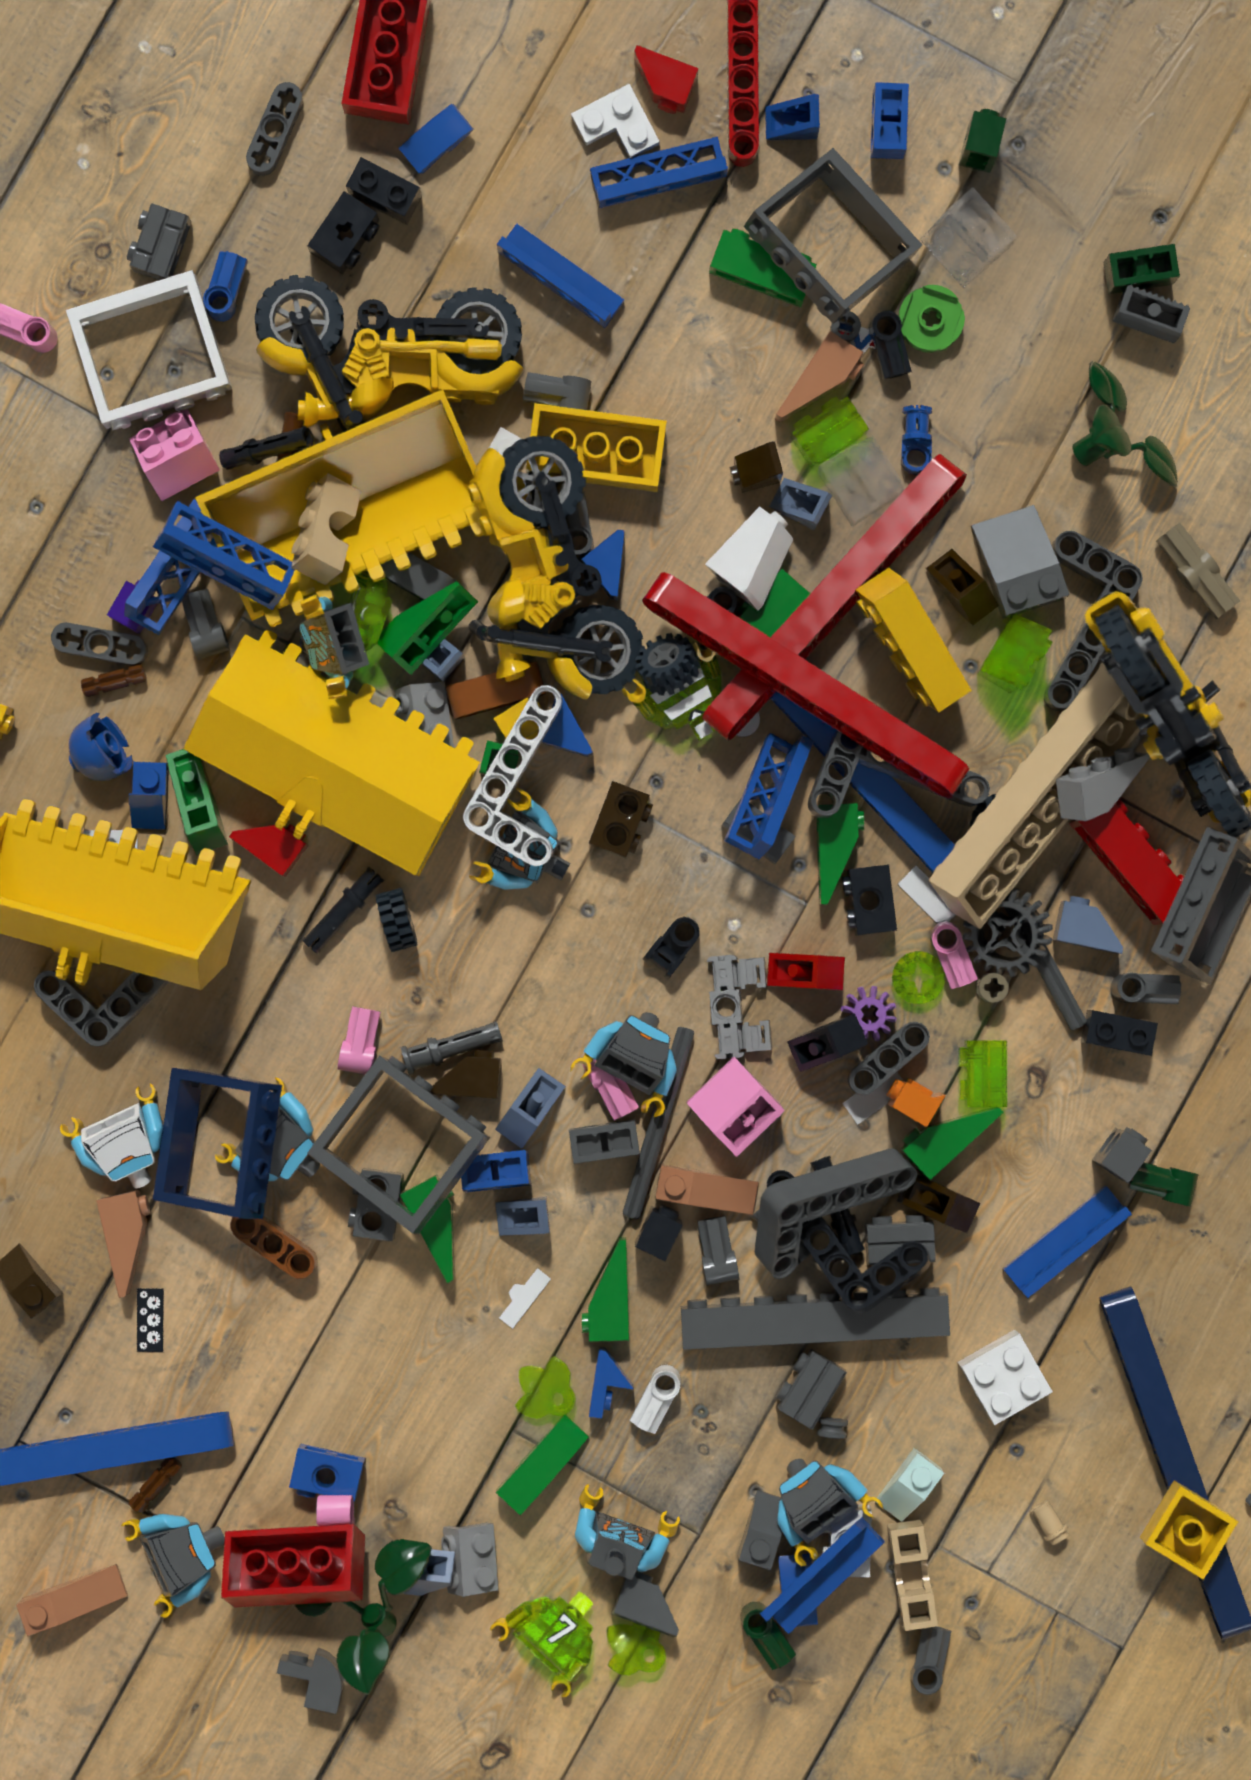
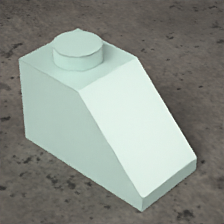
(910, 1485)

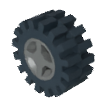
(667, 664)
(396, 920)

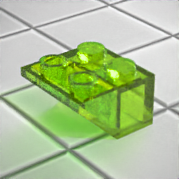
(1014, 653)

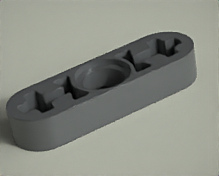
(257, 147)
(77, 631)

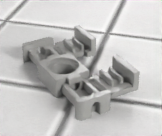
(727, 977)

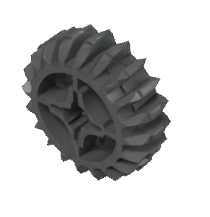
(1016, 940)

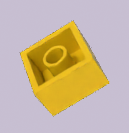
(1188, 1529)

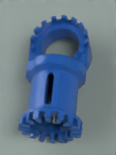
(916, 439)

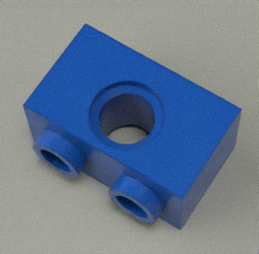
(311, 1459)

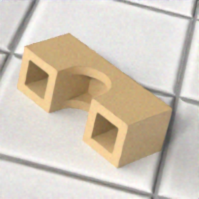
(317, 549)
(912, 1575)

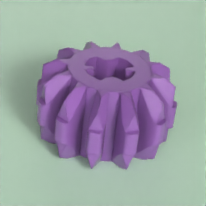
(879, 1013)

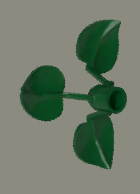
(1108, 435)
(365, 1657)

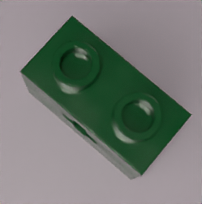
(982, 140)
(1141, 268)

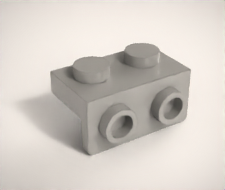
(429, 700)
(474, 1559)

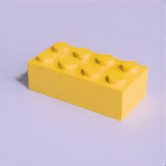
(611, 446)
(912, 640)

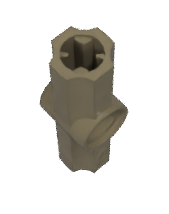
(1198, 570)

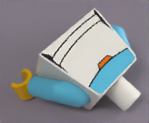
(122, 1142)

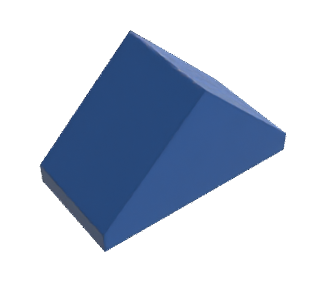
(793, 119)
(608, 560)
(566, 733)

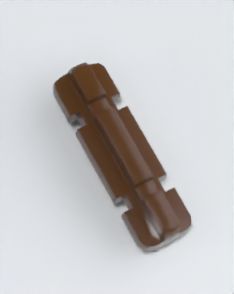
(113, 680)
(155, 1484)

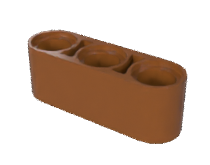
(489, 693)
(283, 1258)

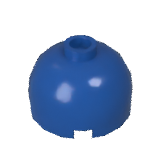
(98, 749)

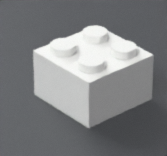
(1005, 1377)

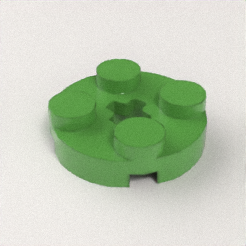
(948, 312)

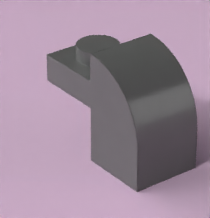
(323, 1674)

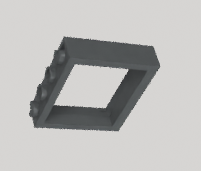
(862, 203)
(1206, 906)
(444, 1106)

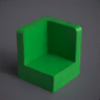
(491, 750)

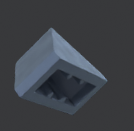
(800, 502)
(443, 660)
(523, 1216)

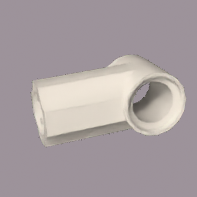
(655, 1400)

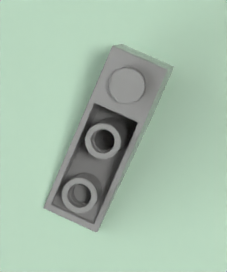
(1096, 788)

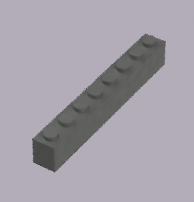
(813, 1319)

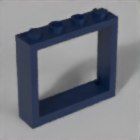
(179, 1138)

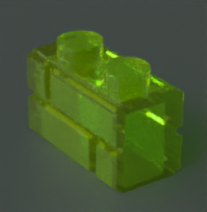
(829, 431)
(983, 1073)

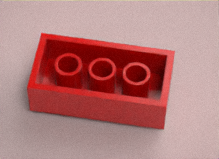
(385, 59)
(1132, 860)
(293, 1565)

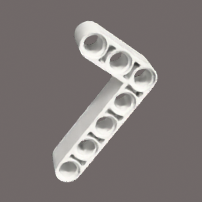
(510, 778)

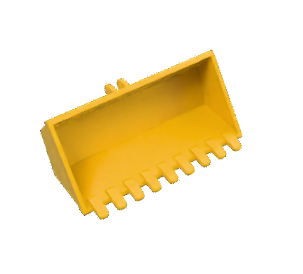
(412, 493)
(332, 758)
(116, 900)

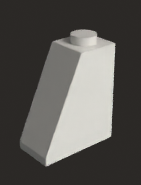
(752, 556)

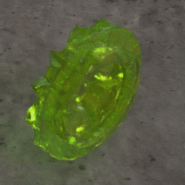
(929, 989)

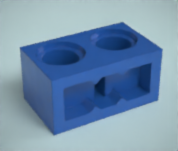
(889, 120)
(497, 1171)

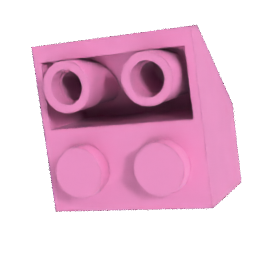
(174, 454)
(735, 1106)

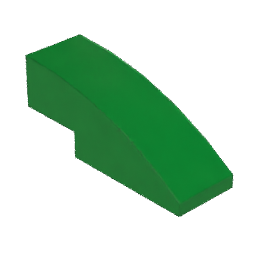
(542, 1464)

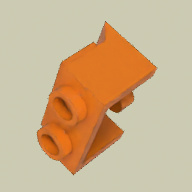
(914, 1100)

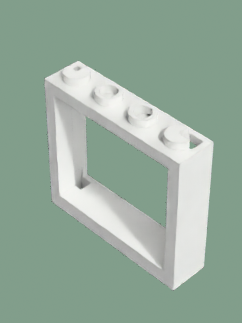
(132, 300)

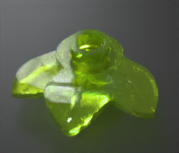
(541, 1387)
(629, 1644)

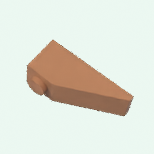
(825, 373)
(706, 1189)
(124, 1228)
(70, 1599)

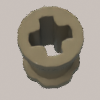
(998, 995)

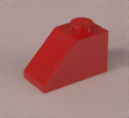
(666, 79)
(272, 846)
(806, 971)

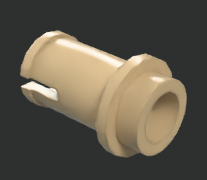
(1049, 1522)

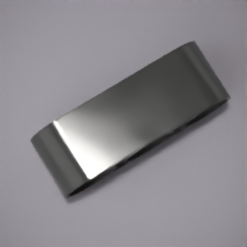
(419, 579)
(904, 1054)

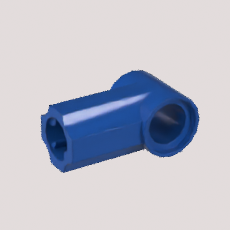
(225, 283)

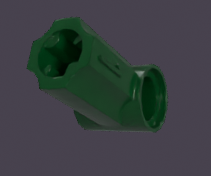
(1170, 1184)
(767, 1637)

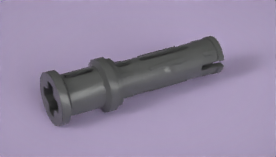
(436, 1050)

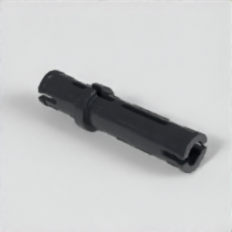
(254, 451)
(343, 909)
(844, 1224)

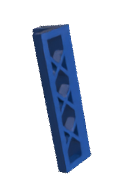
(661, 180)
(560, 275)
(221, 565)
(152, 580)
(779, 799)
(1066, 1241)
(824, 1576)

